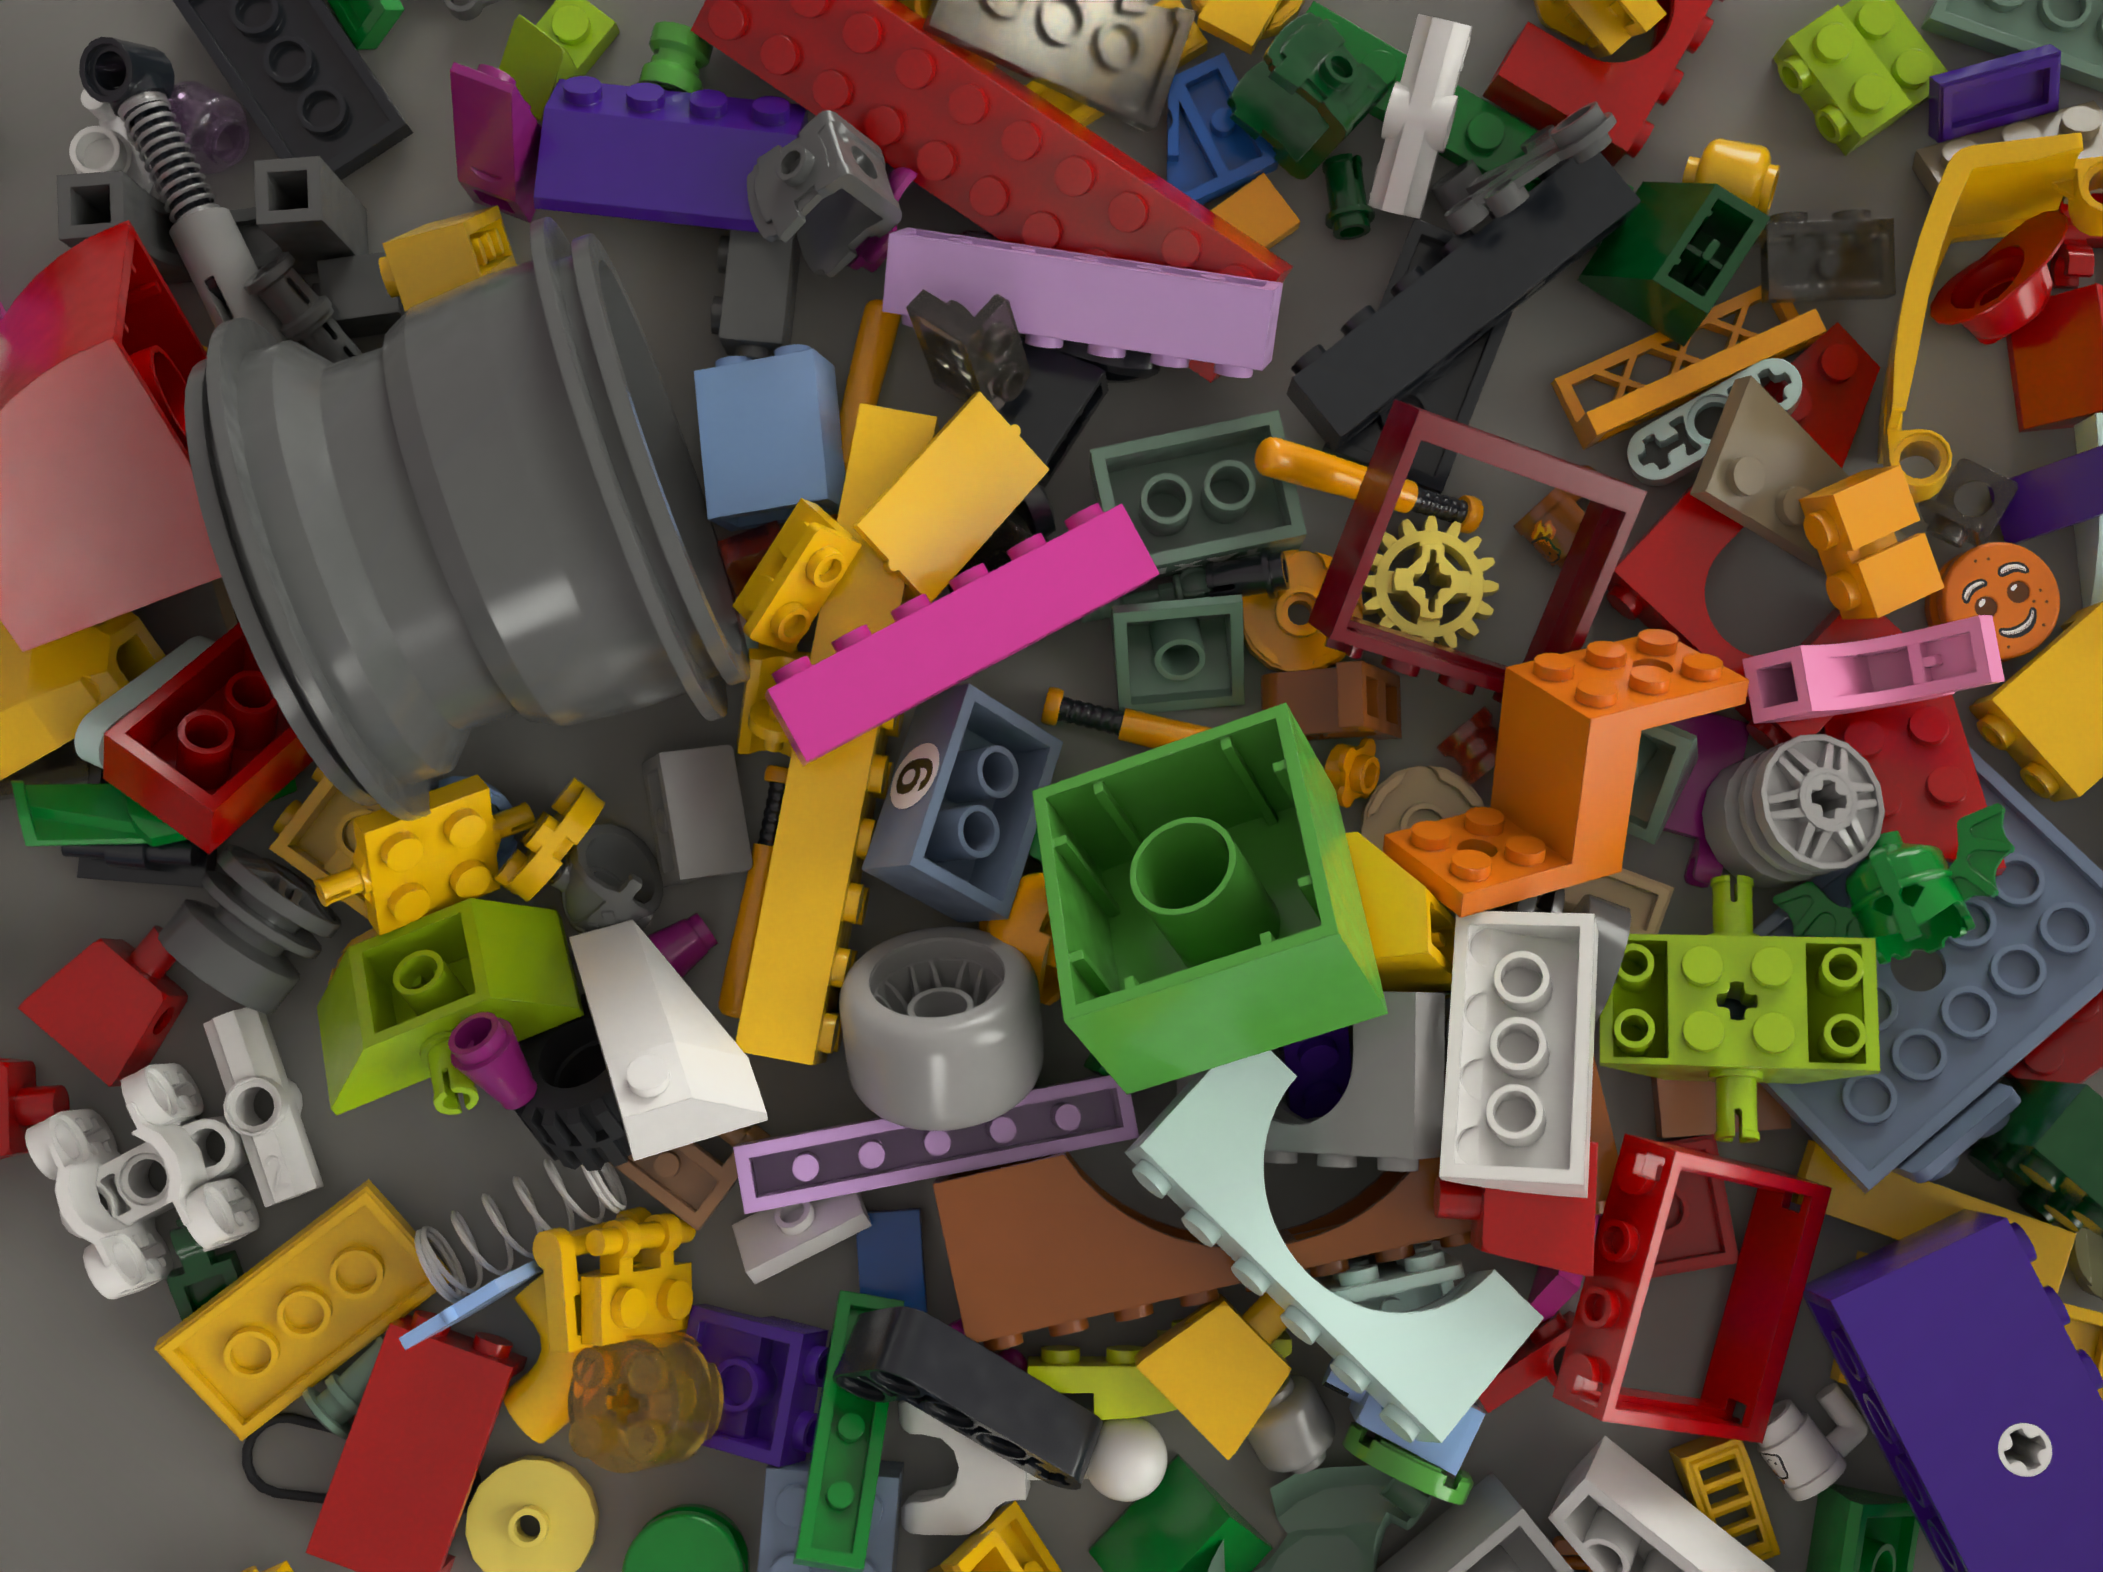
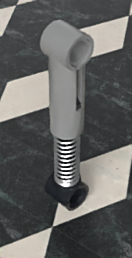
(137, 87)

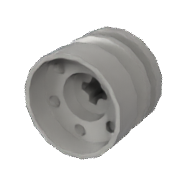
(1794, 811)

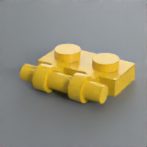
(640, 1298)

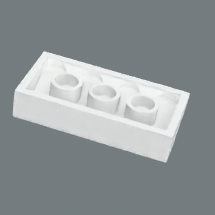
(1521, 1052)

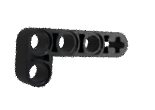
(962, 1384)

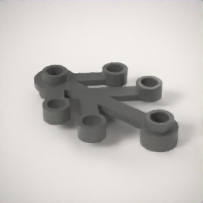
(1503, 188)

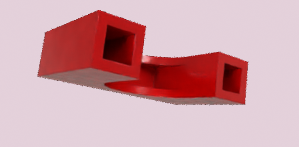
(1550, 80)
(1664, 588)

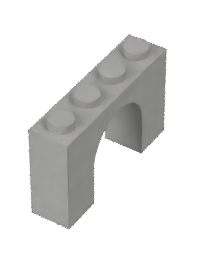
(1390, 1100)

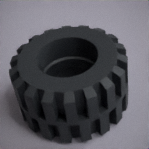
(574, 1101)

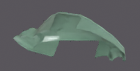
(1337, 1519)

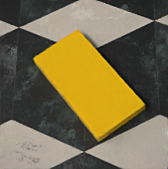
(300, 1311)

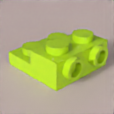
(1858, 69)

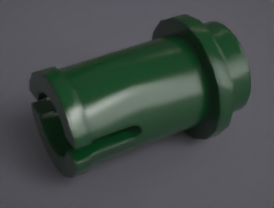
(1347, 200)

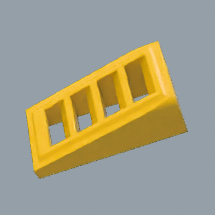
(1710, 1451)

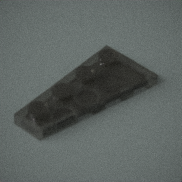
(1094, 51)

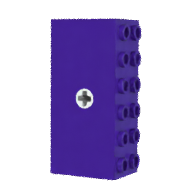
(1974, 1394)

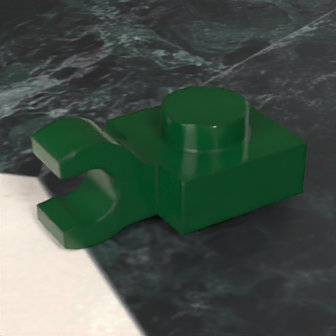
(201, 1272)

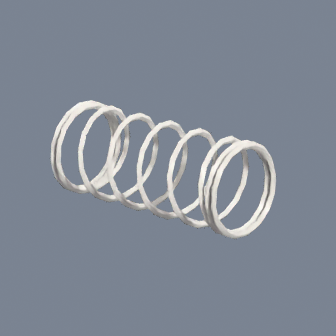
(434, 1268)

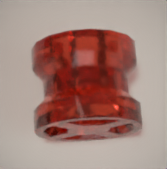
(1473, 745)

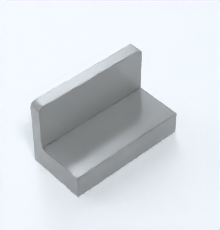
(697, 814)

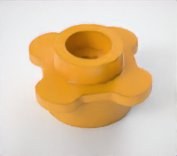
(1353, 770)

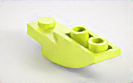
(1114, 1380)

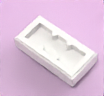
(793, 1233)

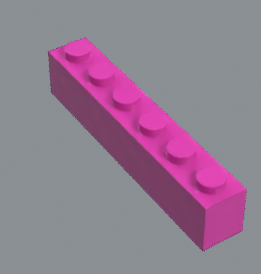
(960, 633)

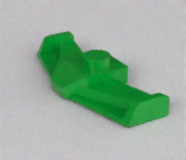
(91, 816)

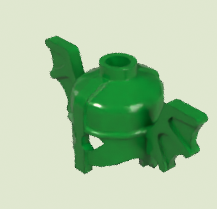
(1907, 890)

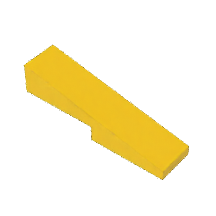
(1903, 1207)

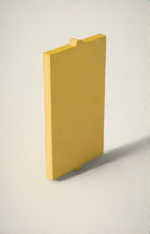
(951, 497)

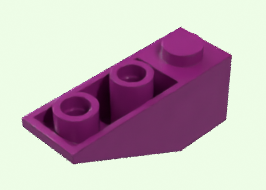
(494, 140)

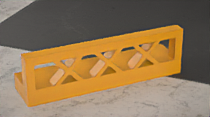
(1682, 385)

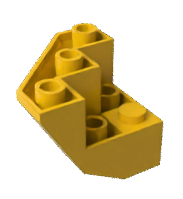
(60, 682)

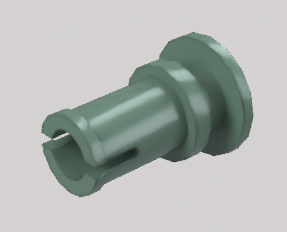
(343, 1393)

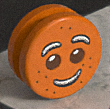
(2002, 583)

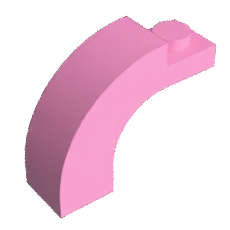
(1873, 672)

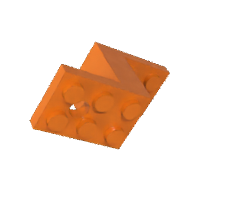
(1563, 770)

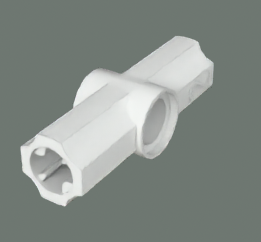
(1419, 116)
(280, 1146)

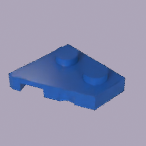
(1204, 146)

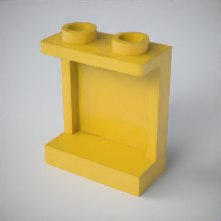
(2053, 711)

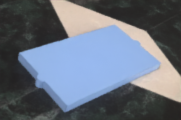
(472, 1304)

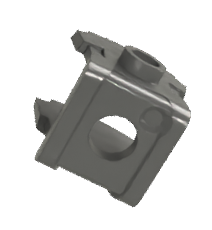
(826, 190)

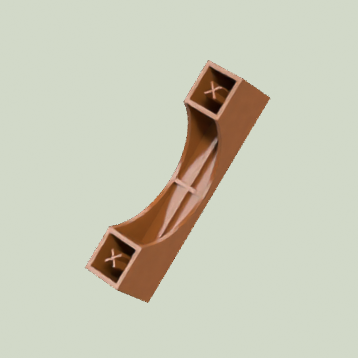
(1052, 1247)

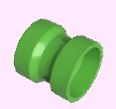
(676, 58)

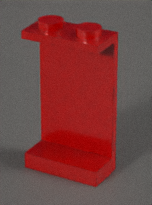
(414, 1450)

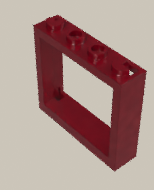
(1576, 592)

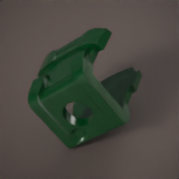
(1305, 94)

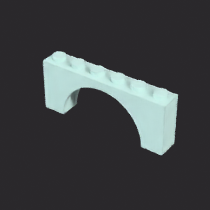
(1415, 1363)

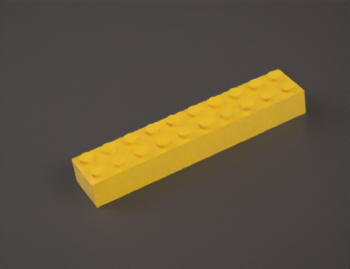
(830, 802)

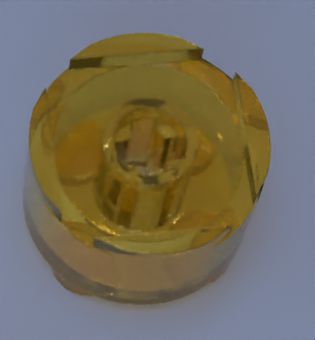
(643, 1402)

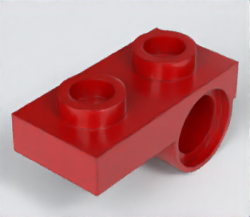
(1530, 1362)

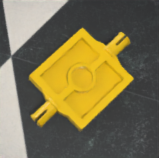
(429, 861)

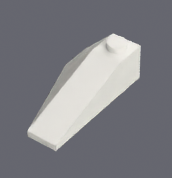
(663, 1049)

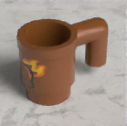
(1553, 525)

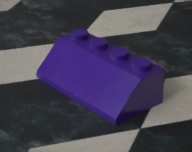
(656, 151)

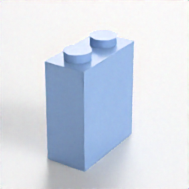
(769, 436)

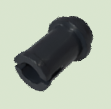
(1249, 575)

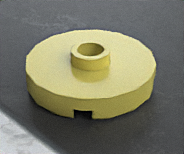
(538, 1488)

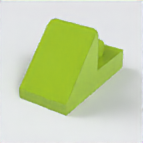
(556, 48)

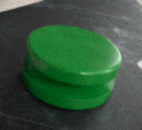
(688, 1541)

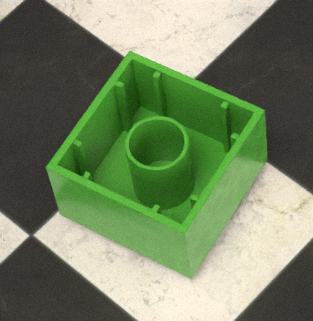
(1204, 902)

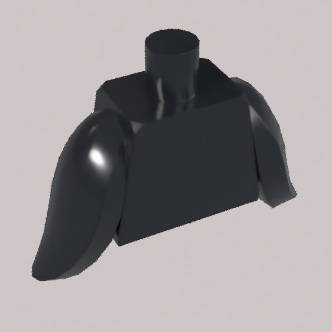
(1057, 405)

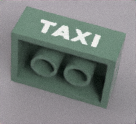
(1200, 493)

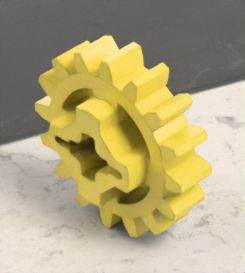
(1455, 585)

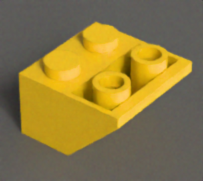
(1405, 923)

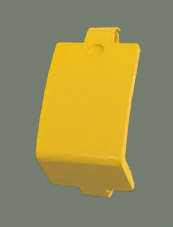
(1979, 197)

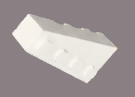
(1634, 1522)

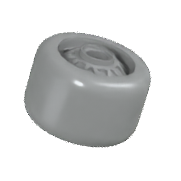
(942, 1028)

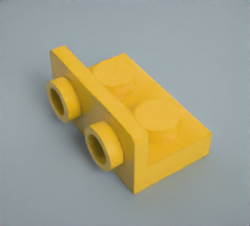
(795, 577)

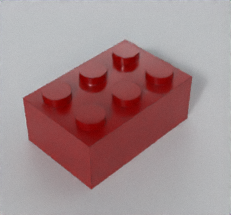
(206, 745)

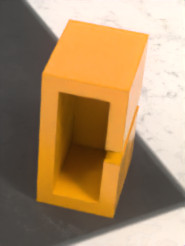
(1856, 541)

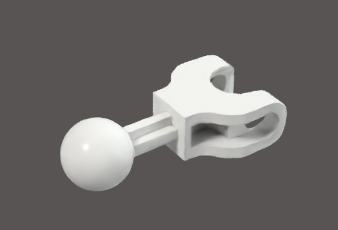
(1123, 1467)

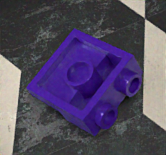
(768, 1382)

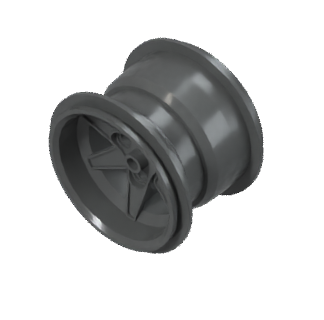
(462, 523)

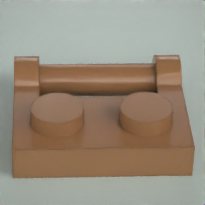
(690, 1177)

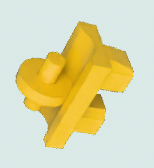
(758, 724)

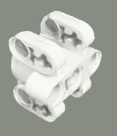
(84, 1160)

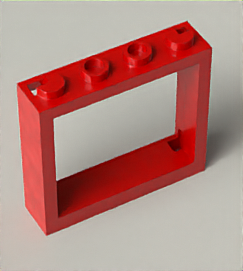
(1756, 1314)

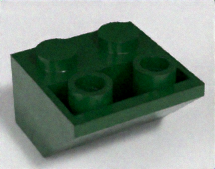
(1675, 254)

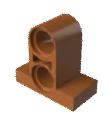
(1338, 701)

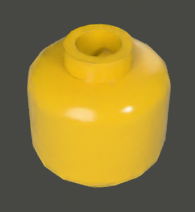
(1738, 168)

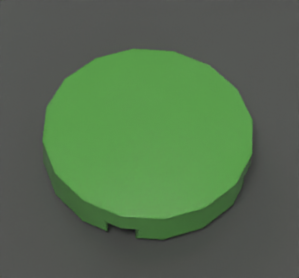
(1407, 1466)

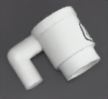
(107, 146)
(1801, 1452)

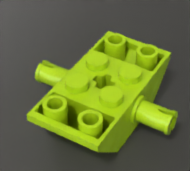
(407, 990)
(1804, 1021)

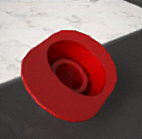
(2006, 283)

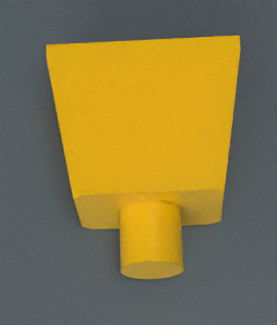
(1220, 1368)

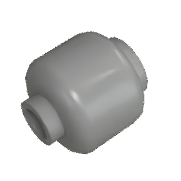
(1293, 1428)

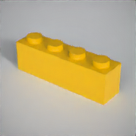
(445, 255)

